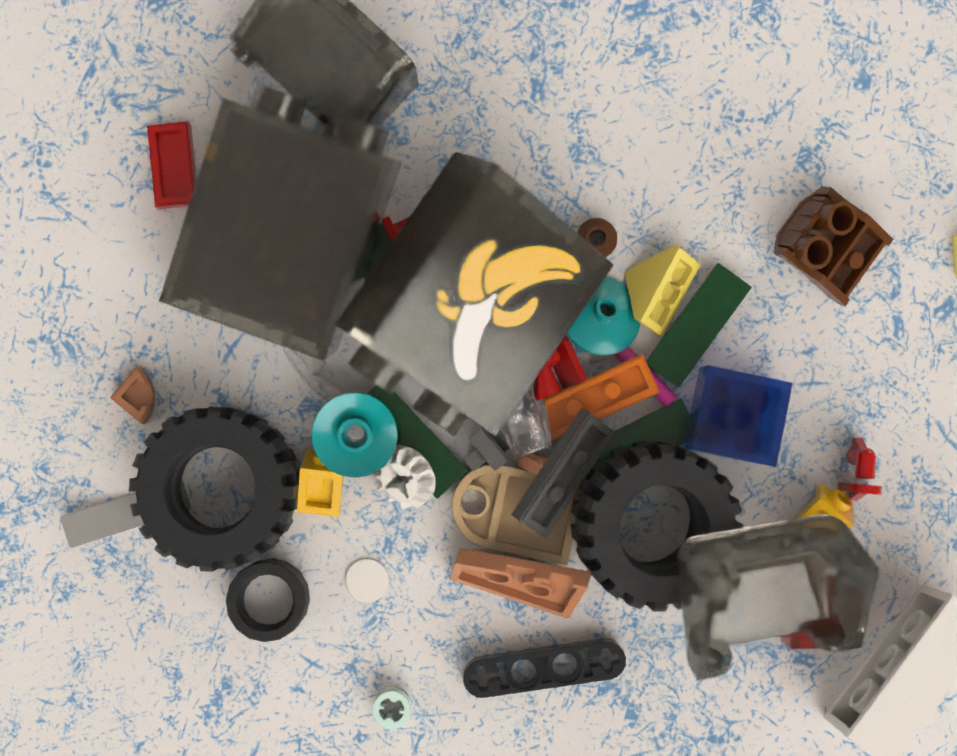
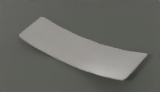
(105, 519)

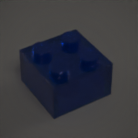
(738, 415)

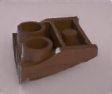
(831, 242)

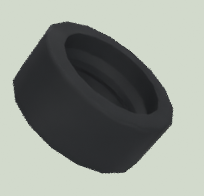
(241, 618)

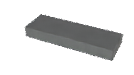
(563, 473)

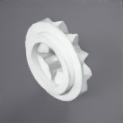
(407, 462)

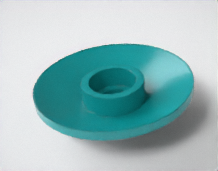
(605, 334)
(352, 456)

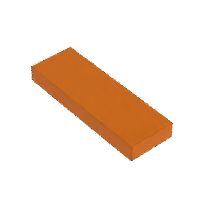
(601, 394)

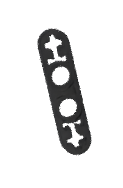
(544, 674)

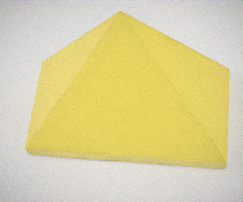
(659, 287)

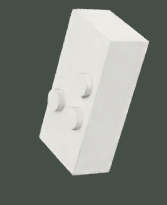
(902, 677)

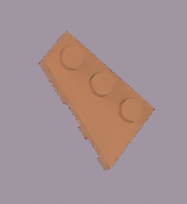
(524, 581)

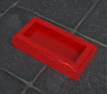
(172, 164)

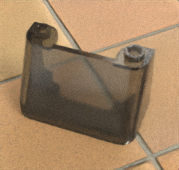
(326, 57)
(773, 584)

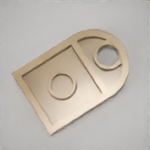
(496, 526)

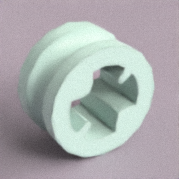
(390, 721)

